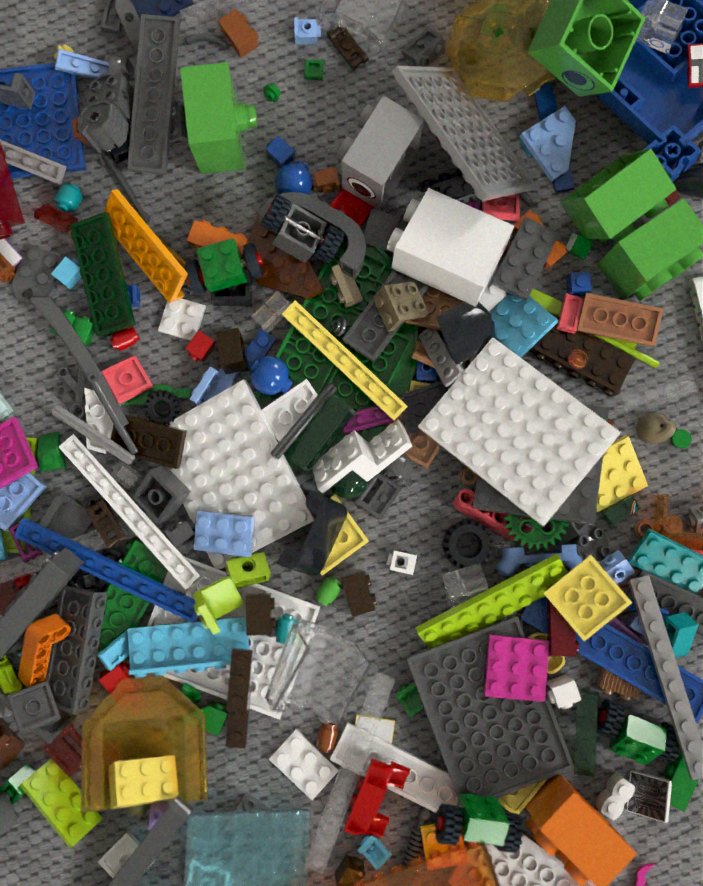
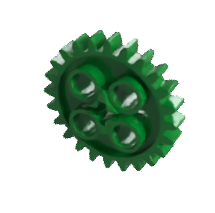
(537, 535)

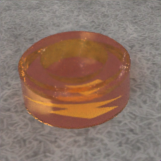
(578, 359)

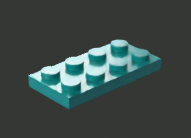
(669, 560)

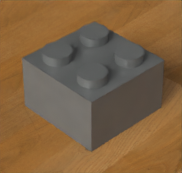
(161, 494)

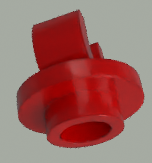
(21, 582)

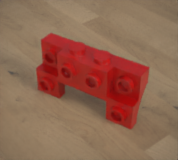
(371, 790)

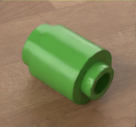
(328, 591)

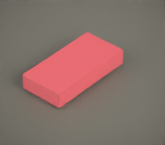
(570, 313)

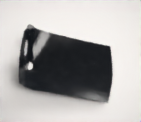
(466, 330)

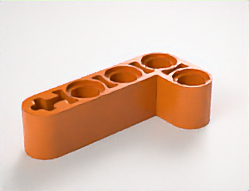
(37, 648)

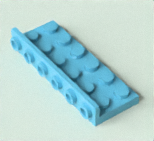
(184, 646)

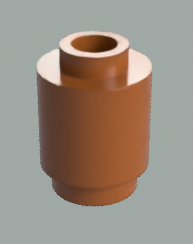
(327, 737)

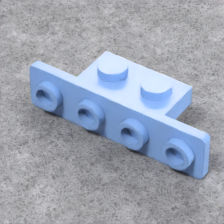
(212, 383)

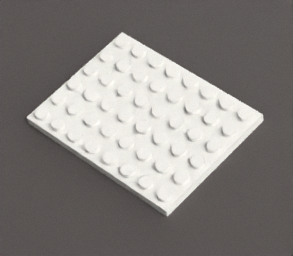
(519, 431)
(233, 471)
(265, 648)

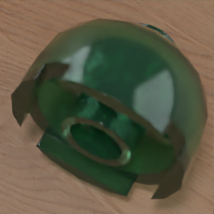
(349, 486)

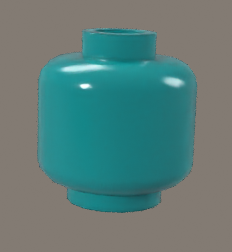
(68, 198)

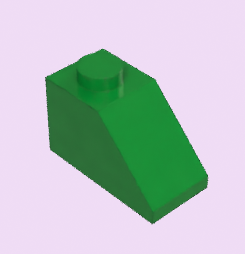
(49, 454)
(214, 717)
(12, 786)

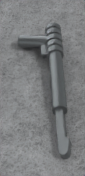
(107, 160)

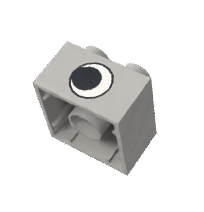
(381, 151)

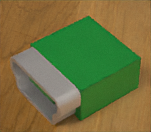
(578, 246)

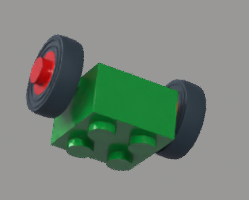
(222, 266)

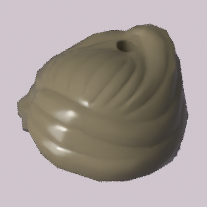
(650, 428)

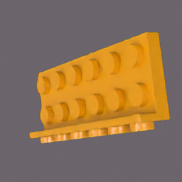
(145, 247)

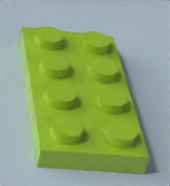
(60, 802)

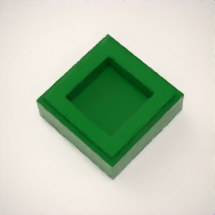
(314, 69)

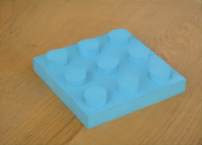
(520, 323)

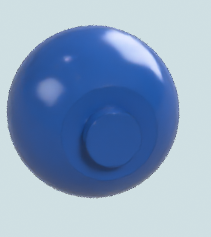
(293, 178)
(270, 375)

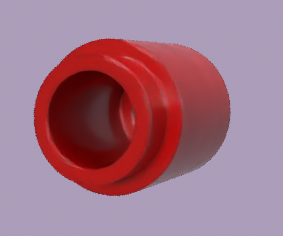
(124, 338)

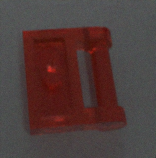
(63, 753)

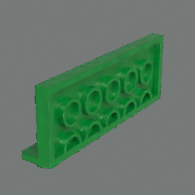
(123, 608)

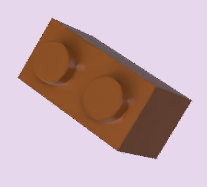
(238, 33)

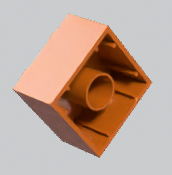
(577, 833)

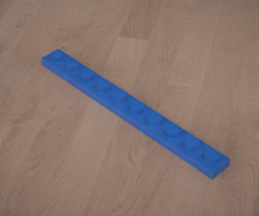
(109, 570)

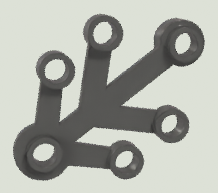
(77, 387)

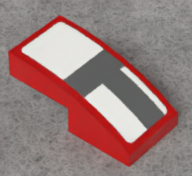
(695, 65)

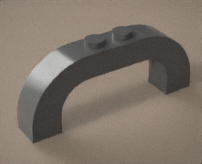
(353, 259)

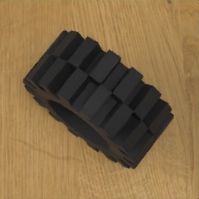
(164, 396)

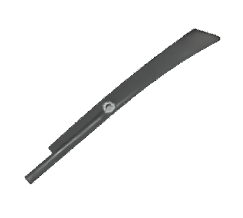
(59, 322)

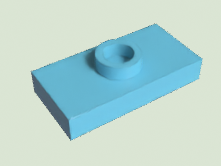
(115, 652)

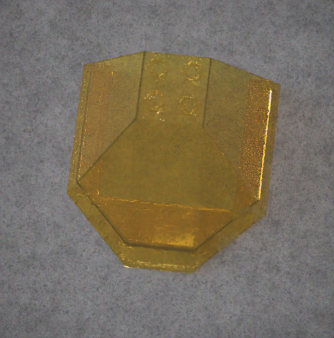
(140, 722)

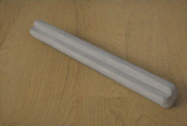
(93, 434)

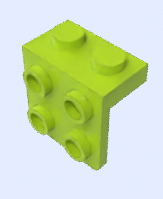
(216, 601)

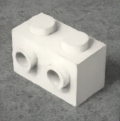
(562, 691)

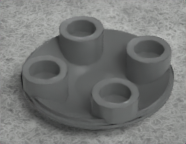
(593, 543)

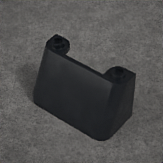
(321, 537)

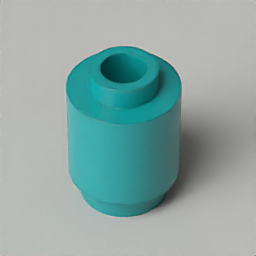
(283, 626)

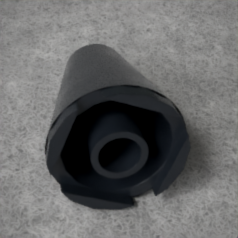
(691, 181)

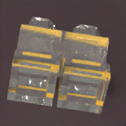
(270, 315)

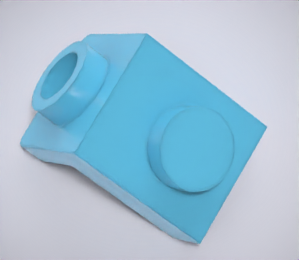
(374, 851)

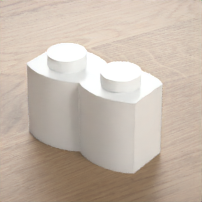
(612, 799)

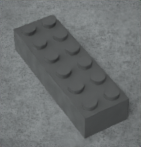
(36, 596)

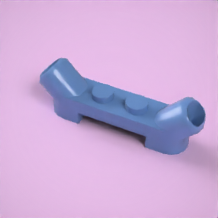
(514, 556)

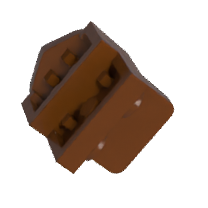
(10, 744)

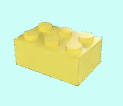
(142, 781)

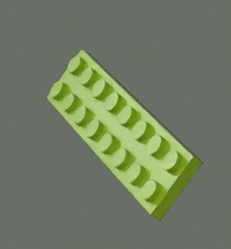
(493, 603)

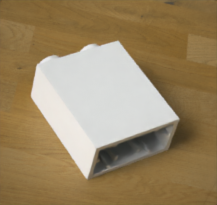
(449, 245)

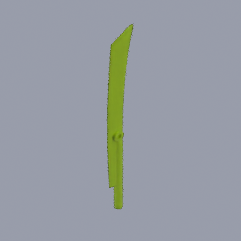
(554, 307)

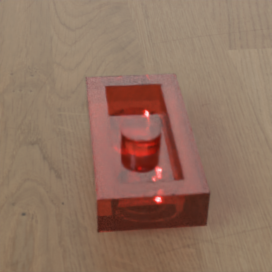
(55, 217)

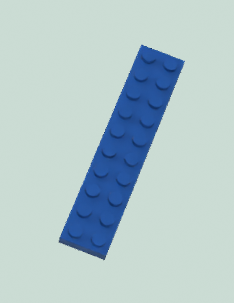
(622, 658)

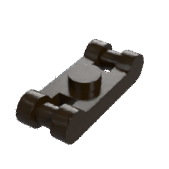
(347, 47)
(105, 523)

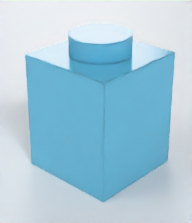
(68, 272)

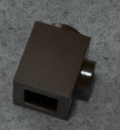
(349, 870)

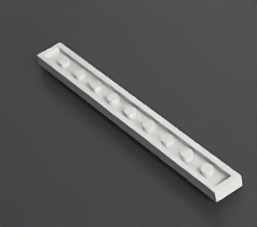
(130, 512)

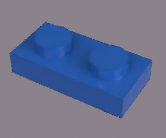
(259, 346)

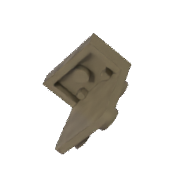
(399, 303)

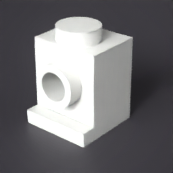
(409, 562)

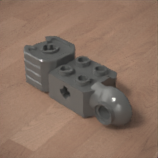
(108, 106)

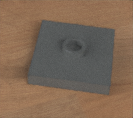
(33, 707)

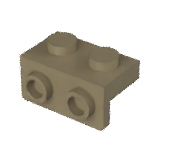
(347, 288)

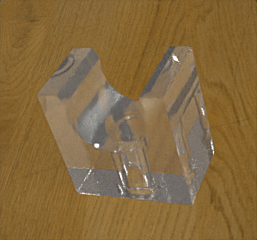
(661, 24)
(464, 584)

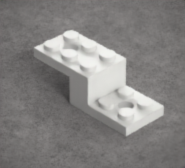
(361, 456)

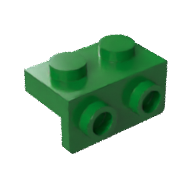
(410, 699)

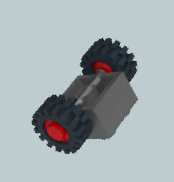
(300, 231)

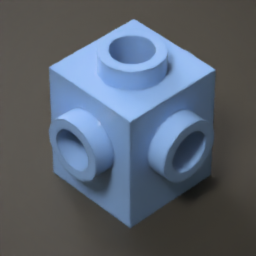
(617, 567)

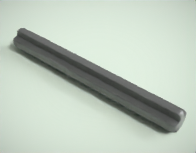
(303, 421)

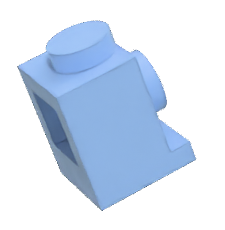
(306, 31)

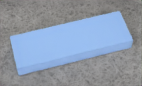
(80, 64)

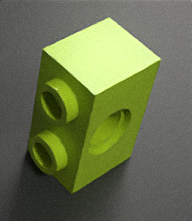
(259, 573)

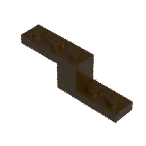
(239, 698)

